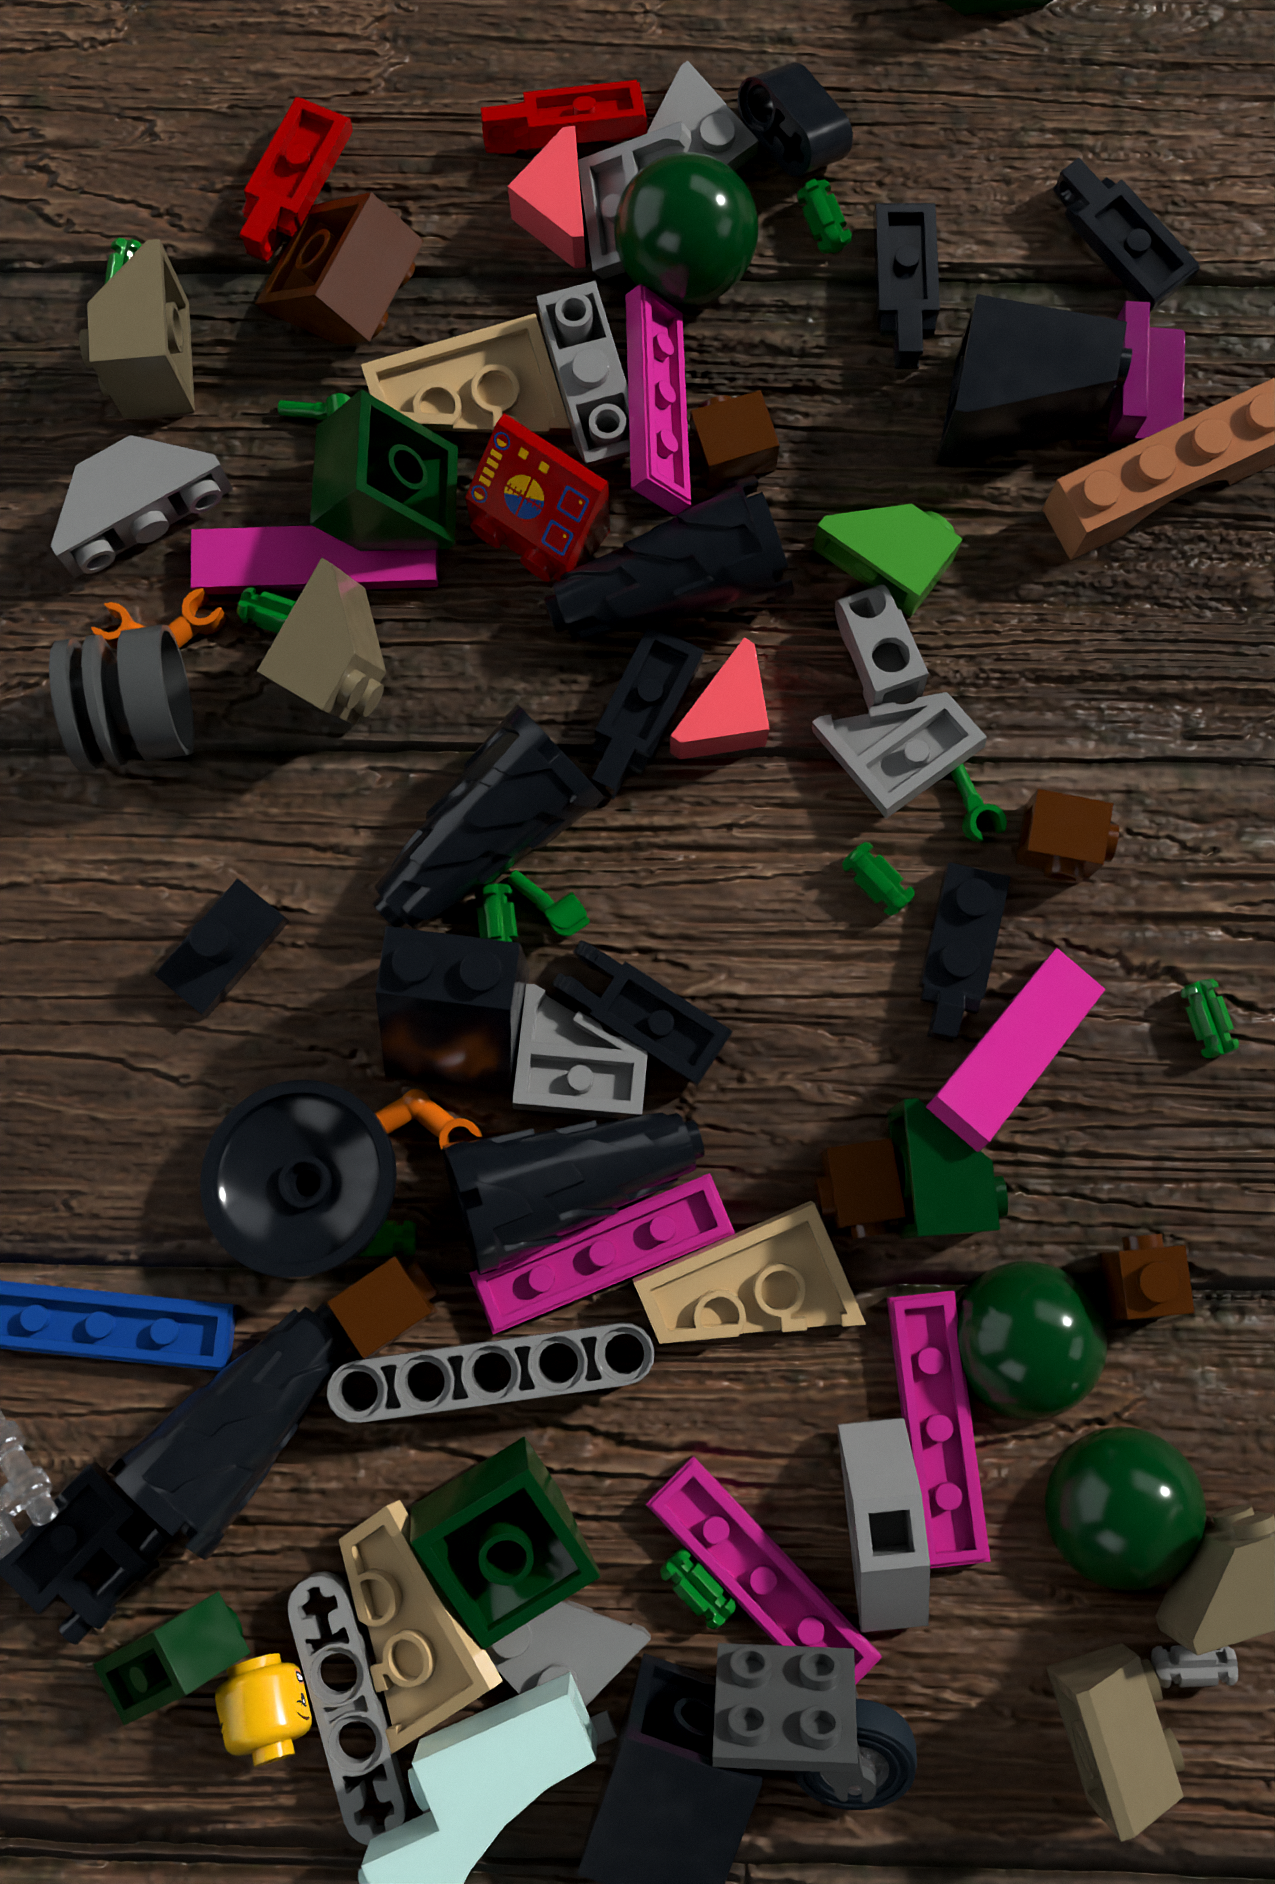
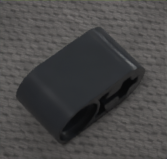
(795, 119)

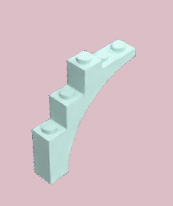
(479, 1780)

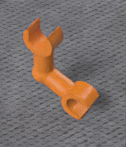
(183, 627)
(418, 1106)

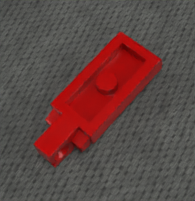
(597, 111)
(291, 175)

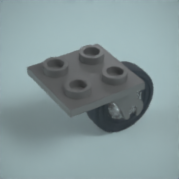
(805, 1716)

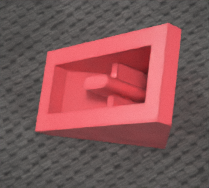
(548, 198)
(728, 712)

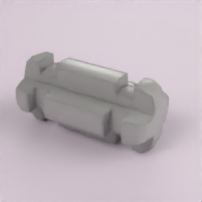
(1193, 1670)

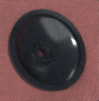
(258, 1171)

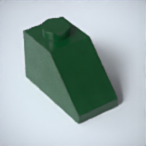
(172, 1658)

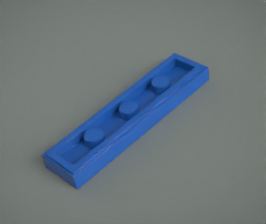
(116, 1325)

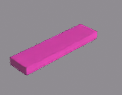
(657, 401)
(287, 556)
(1015, 1050)
(604, 1253)
(939, 1425)
(754, 1566)

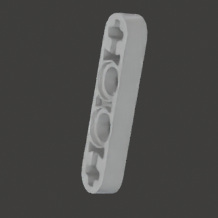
(337, 1708)

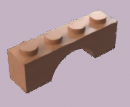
(1128, 485)

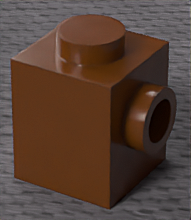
(732, 439)
(1066, 835)
(860, 1187)
(1147, 1279)
(385, 1305)

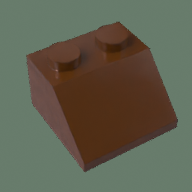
(342, 270)

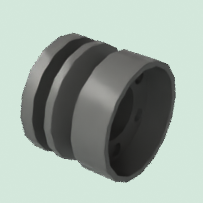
(109, 700)

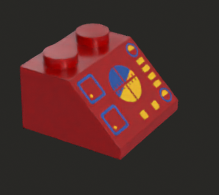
(537, 502)

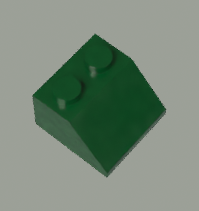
(383, 479)
(941, 1177)
(502, 1543)

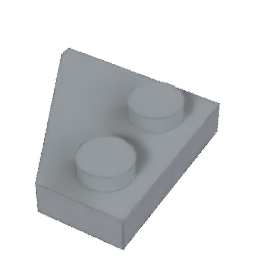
(712, 123)
(606, 177)
(901, 747)
(574, 1064)
(567, 1641)

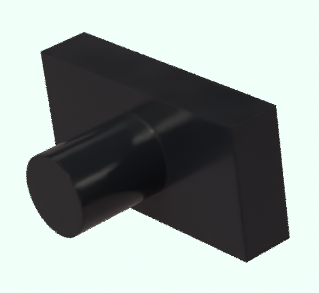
(221, 948)

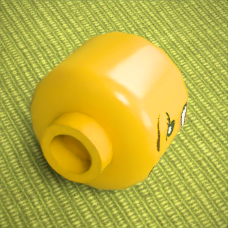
(263, 1709)

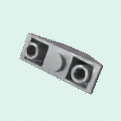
(587, 372)
(132, 498)
(885, 1525)

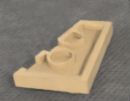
(474, 381)
(751, 1282)
(419, 1640)

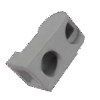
(881, 647)

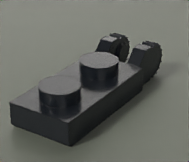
(648, 1015)

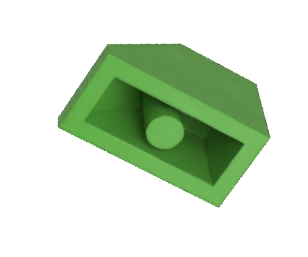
(891, 548)

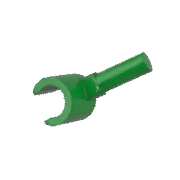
(312, 410)
(975, 806)
(564, 916)

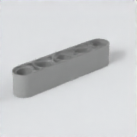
(461, 1385)

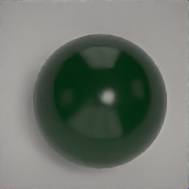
(686, 228)
(1030, 1340)
(1125, 1508)

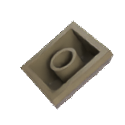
(142, 337)
(329, 647)
(1226, 1586)
(1117, 1737)

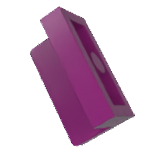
(1155, 381)

